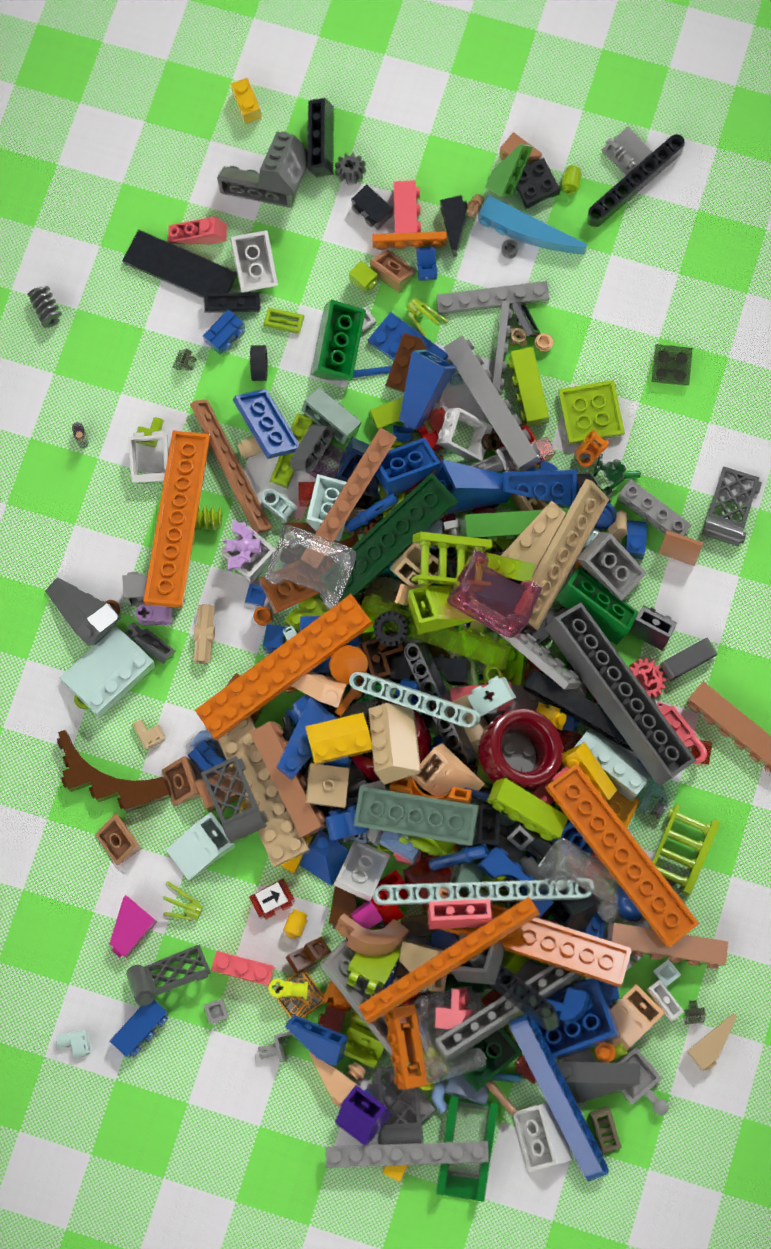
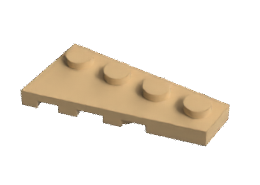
(535, 539)

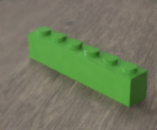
(497, 524)

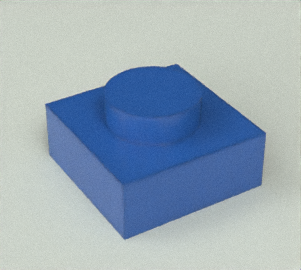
(402, 433)

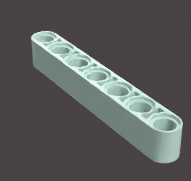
(423, 699)

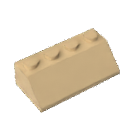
(394, 742)

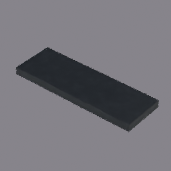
(178, 266)

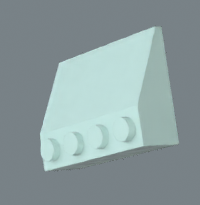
(108, 671)

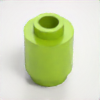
(571, 179)

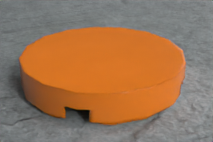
(347, 661)

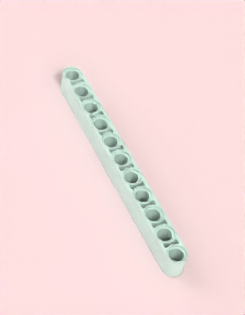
(473, 892)

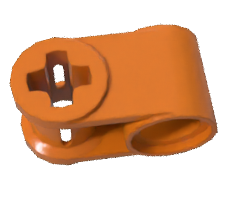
(590, 447)

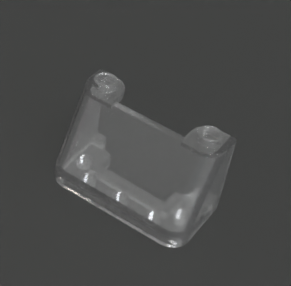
(311, 563)
(570, 863)
(436, 1066)

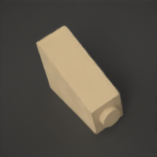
(415, 955)

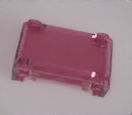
(492, 597)

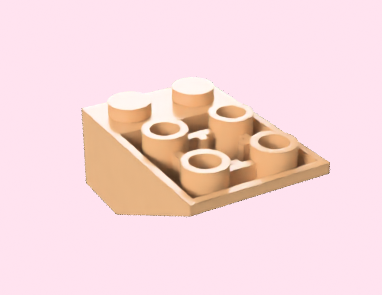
(443, 771)
(634, 1016)

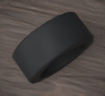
(258, 363)

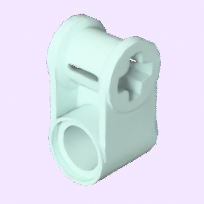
(281, 508)

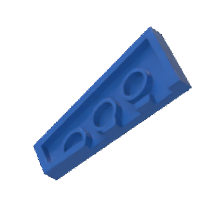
(544, 485)
(298, 748)

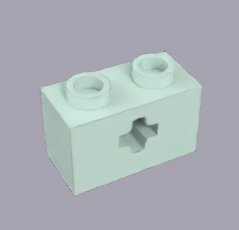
(502, 692)

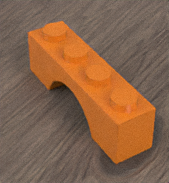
(408, 786)

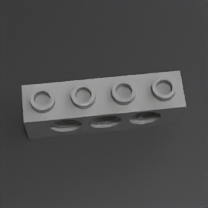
(652, 509)

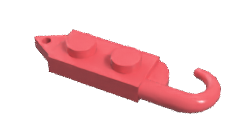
(683, 730)

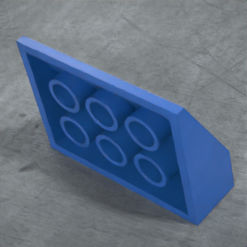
(587, 1032)

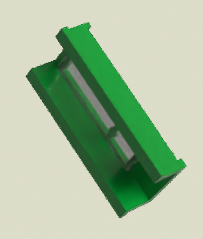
(467, 1123)

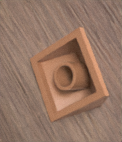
(392, 270)
(181, 781)
(221, 794)
(117, 840)

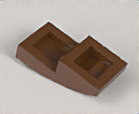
(308, 955)

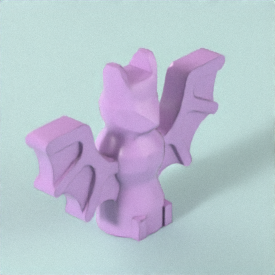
(244, 546)

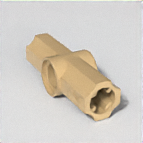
(204, 634)

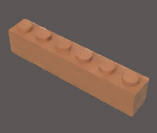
(732, 723)
(293, 792)
(688, 948)

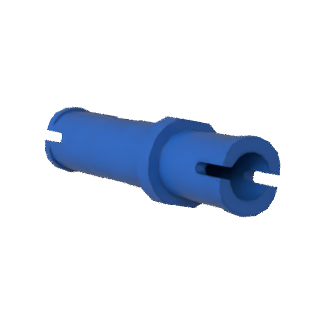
(365, 516)
(466, 855)

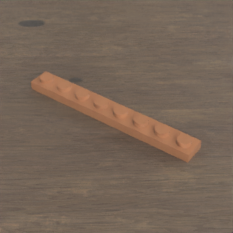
(231, 466)
(356, 485)

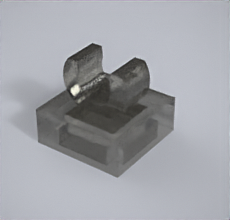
(182, 360)
(694, 1014)

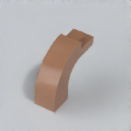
(372, 941)

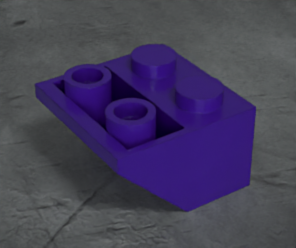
(361, 1115)

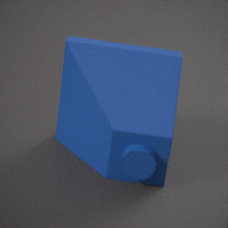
(324, 858)

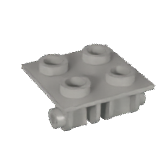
(626, 150)

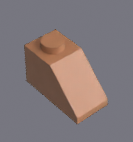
(514, 141)

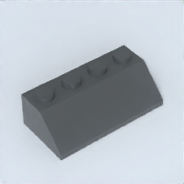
(283, 164)
(245, 183)

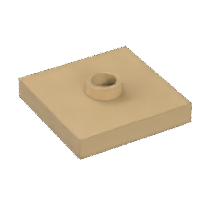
(327, 785)

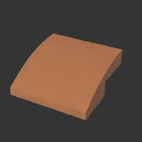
(680, 548)

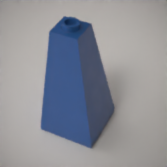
(424, 385)
(471, 486)

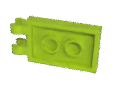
(372, 968)

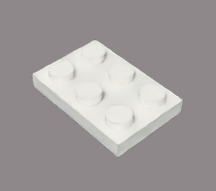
(362, 870)

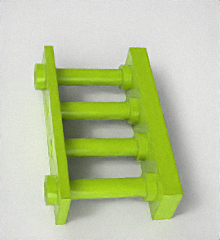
(443, 543)
(702, 848)

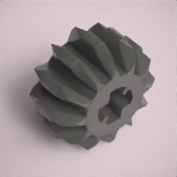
(344, 171)

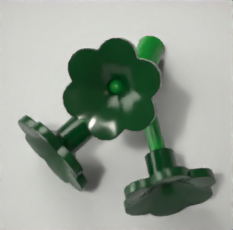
(615, 473)

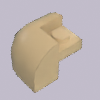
(410, 565)

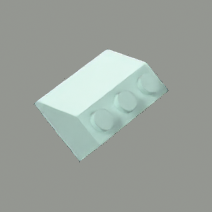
(323, 497)

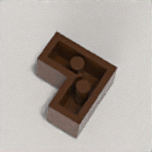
(377, 656)

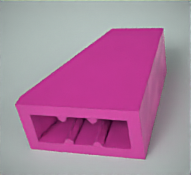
(130, 927)

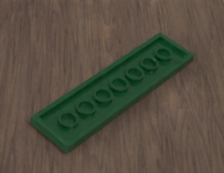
(396, 531)

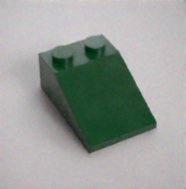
(499, 1053)

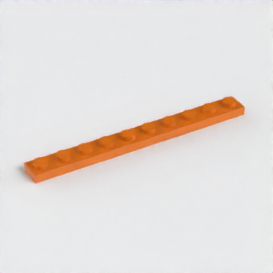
(448, 960)

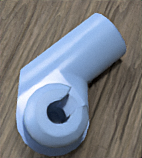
(202, 735)
(438, 1095)

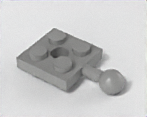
(648, 1079)

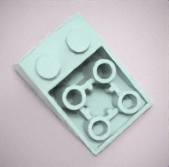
(200, 846)

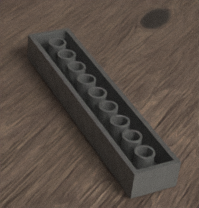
(620, 694)

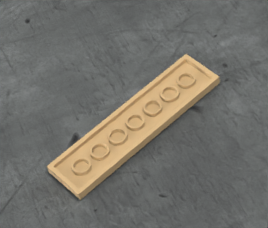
(566, 547)
(280, 835)

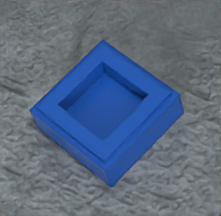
(255, 595)

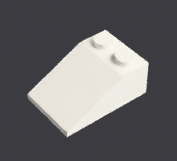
(254, 261)

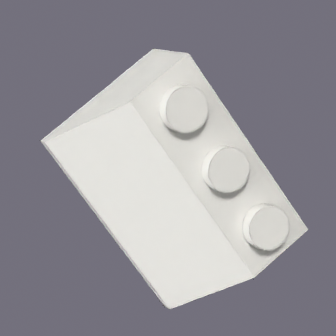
(541, 1137)

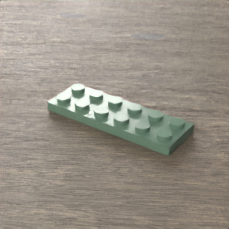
(416, 815)

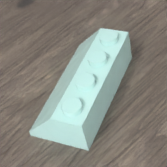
(621, 767)

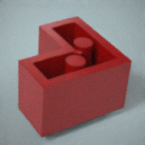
(390, 912)

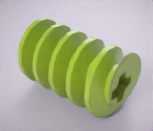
(209, 518)

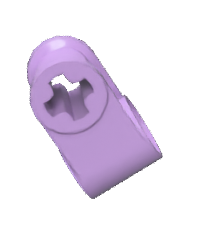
(155, 615)

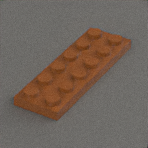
(289, 593)

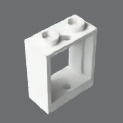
(475, 451)
(135, 477)

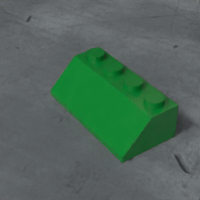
(338, 341)
(608, 612)

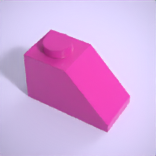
(366, 915)

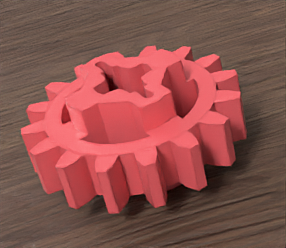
(649, 676)

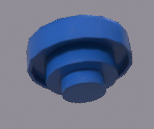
(607, 517)

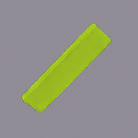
(283, 472)

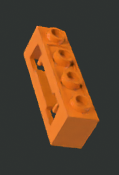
(406, 1047)

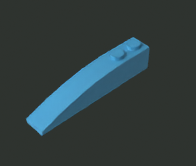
(526, 228)

